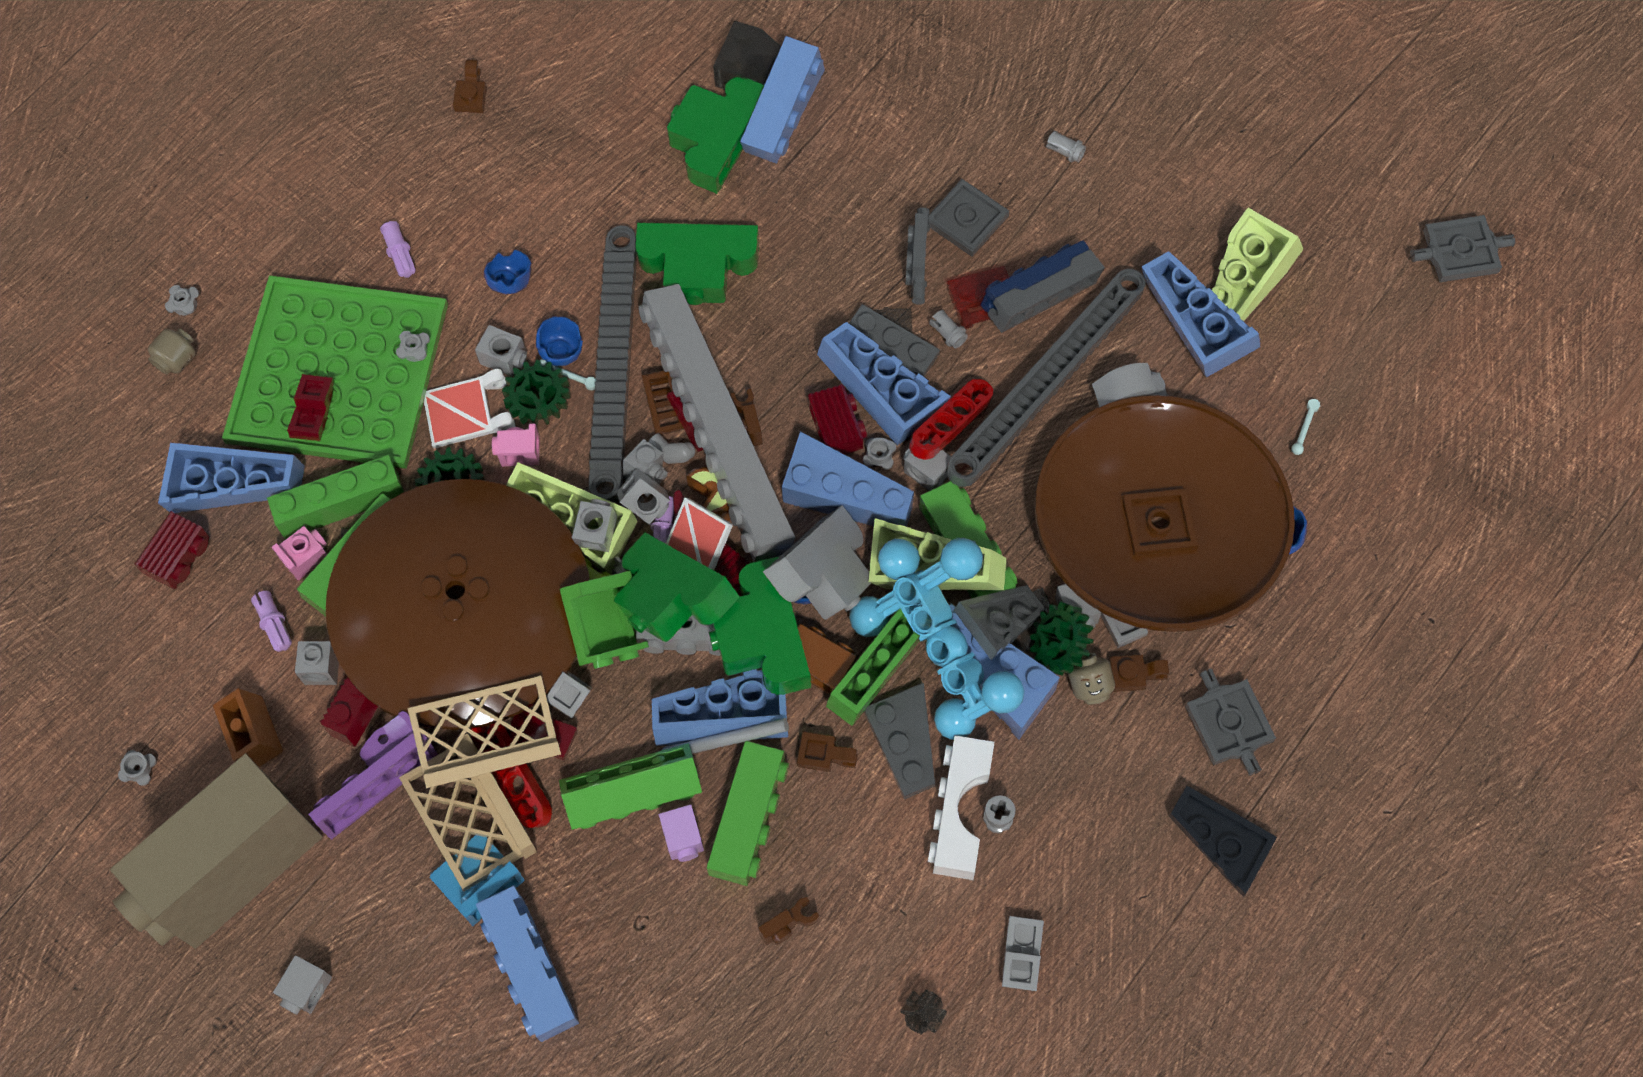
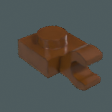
(471, 93)
(750, 417)
(1131, 672)
(820, 752)
(779, 927)

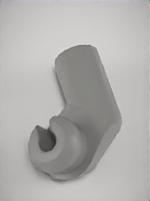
(673, 452)

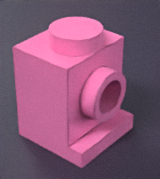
(517, 446)
(301, 552)

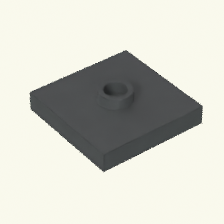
(967, 217)

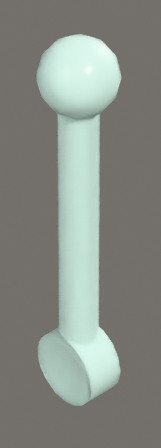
(589, 382)
(1312, 406)

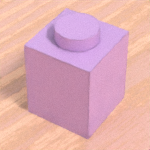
(681, 833)

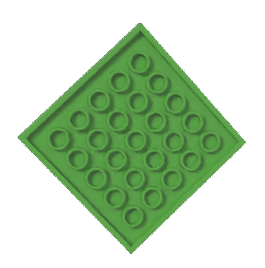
(341, 336)

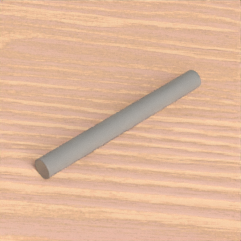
(736, 736)

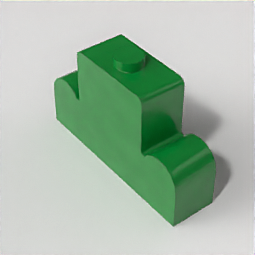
(711, 130)
(697, 256)
(670, 589)
(762, 634)

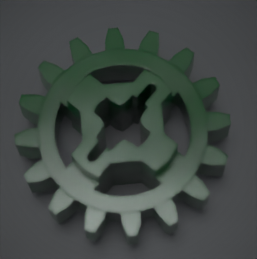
(521, 397)
(449, 467)
(1061, 638)

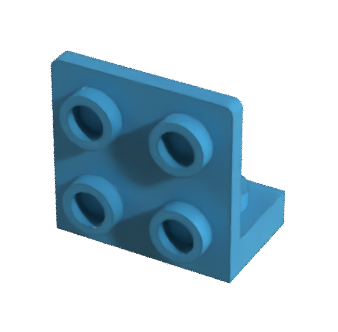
(498, 880)

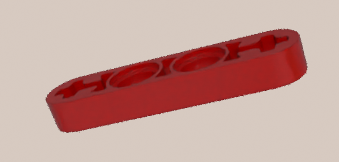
(948, 416)
(505, 777)

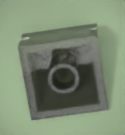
(745, 54)

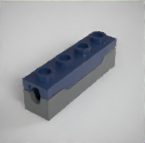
(1041, 285)

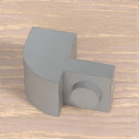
(1128, 382)

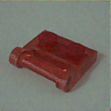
(969, 292)

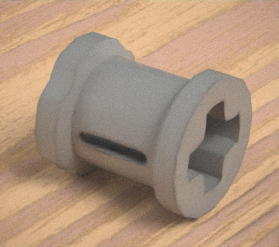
(992, 807)

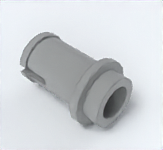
(1066, 146)
(954, 335)

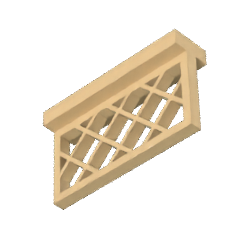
(492, 760)
(496, 806)

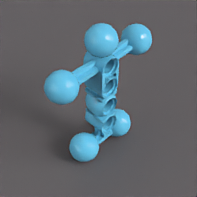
(962, 561)

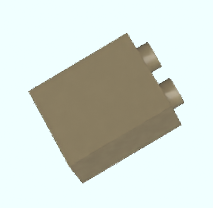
(212, 856)

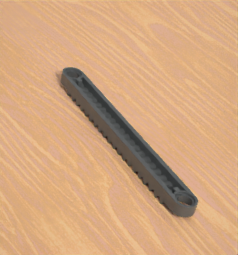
(613, 363)
(1046, 378)

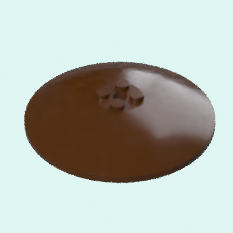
(1174, 462)
(416, 645)

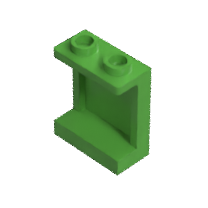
(597, 622)

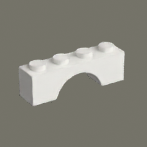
(956, 847)

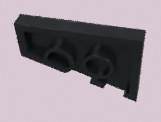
(1223, 837)

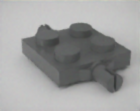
(1462, 248)
(916, 255)
(1230, 722)

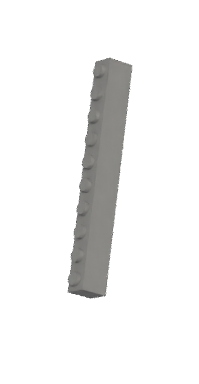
(716, 424)

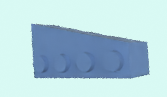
(783, 100)
(1201, 319)
(880, 382)
(221, 477)
(827, 479)
(1036, 679)
(716, 709)
(527, 964)

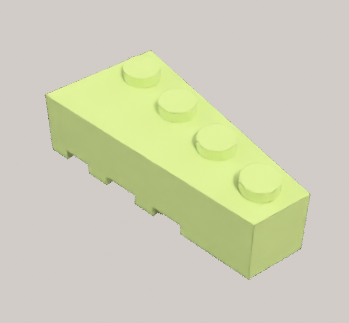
(565, 502)
(930, 547)

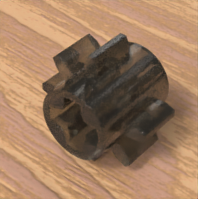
(923, 1012)

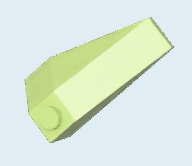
(1254, 262)

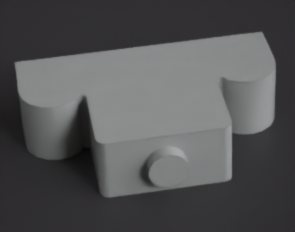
(823, 566)

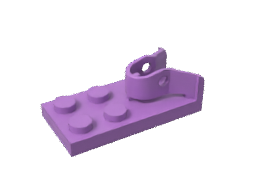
(386, 762)

